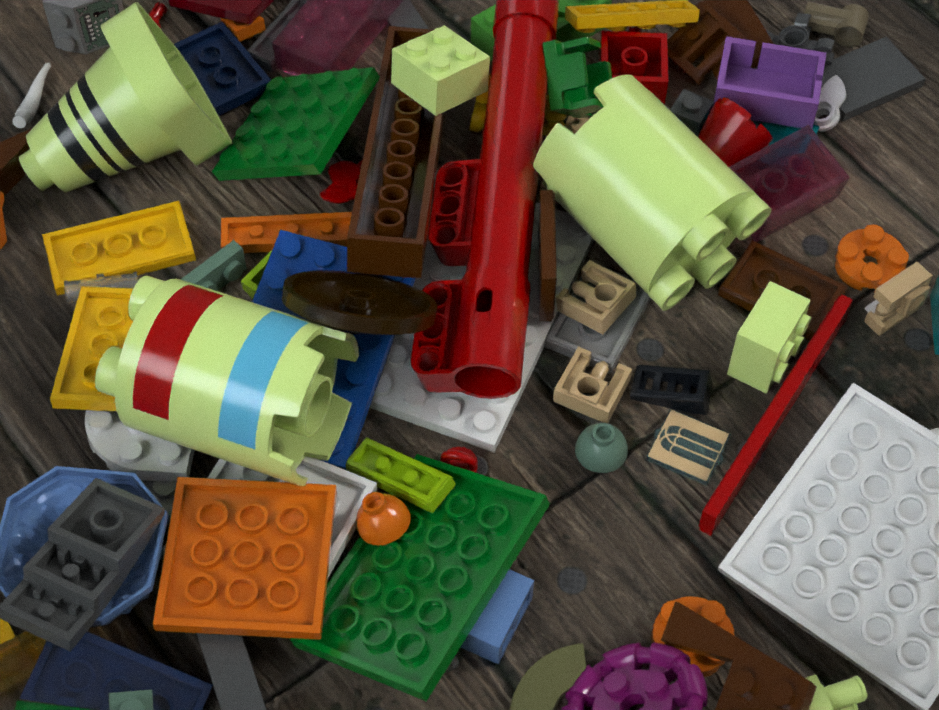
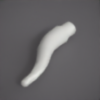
(30, 104)

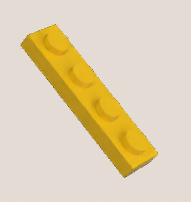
(640, 14)

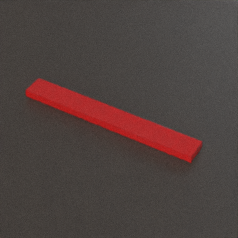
(774, 416)

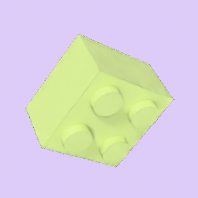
(440, 70)
(769, 337)

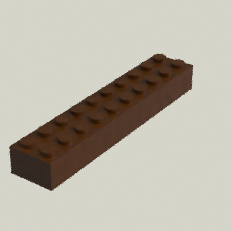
(395, 178)

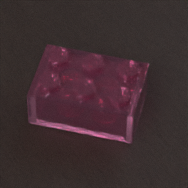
(792, 178)

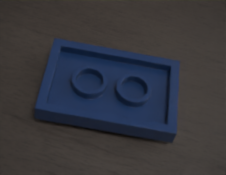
(223, 67)

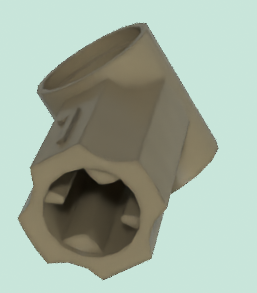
(844, 24)

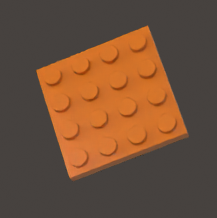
(246, 558)

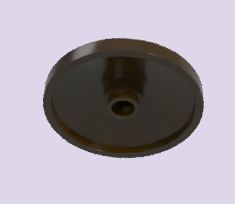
(359, 302)

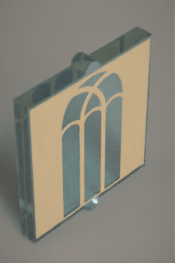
(688, 447)

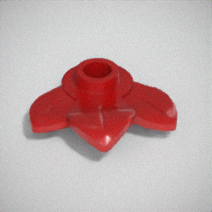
(345, 181)

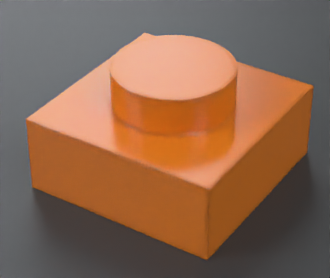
(245, 31)

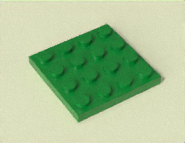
(296, 125)

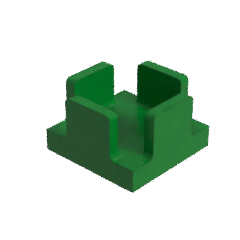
(571, 80)

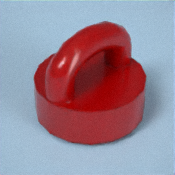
(461, 458)

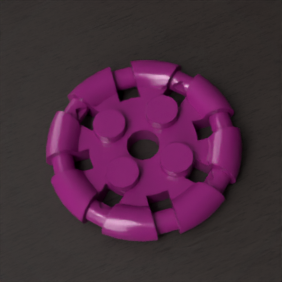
(629, 685)

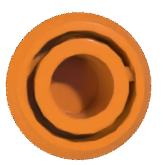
(382, 518)

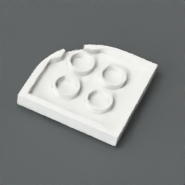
(134, 450)

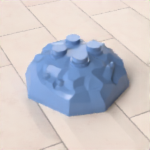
(41, 502)

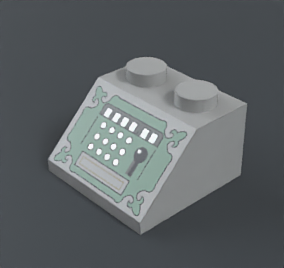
(78, 23)

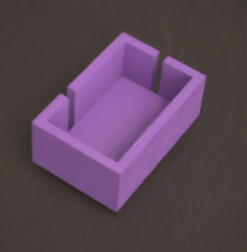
(780, 90)

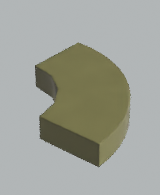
(549, 679)

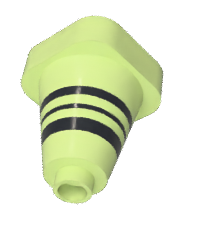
(124, 111)

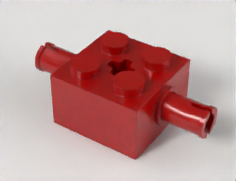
(638, 55)

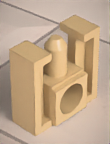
(899, 298)
(602, 303)
(575, 382)

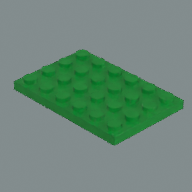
(412, 602)

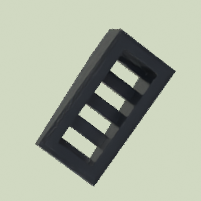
(684, 401)

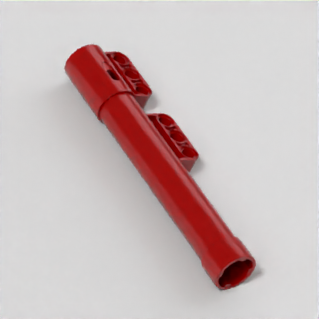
(487, 221)

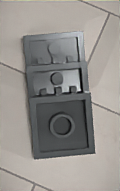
(81, 563)

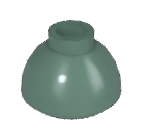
(601, 448)

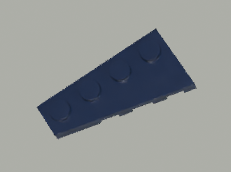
(102, 667)

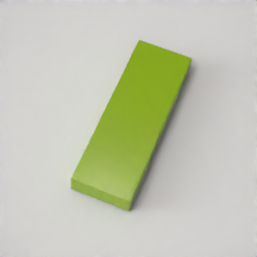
(400, 474)

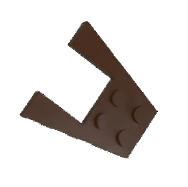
(753, 678)

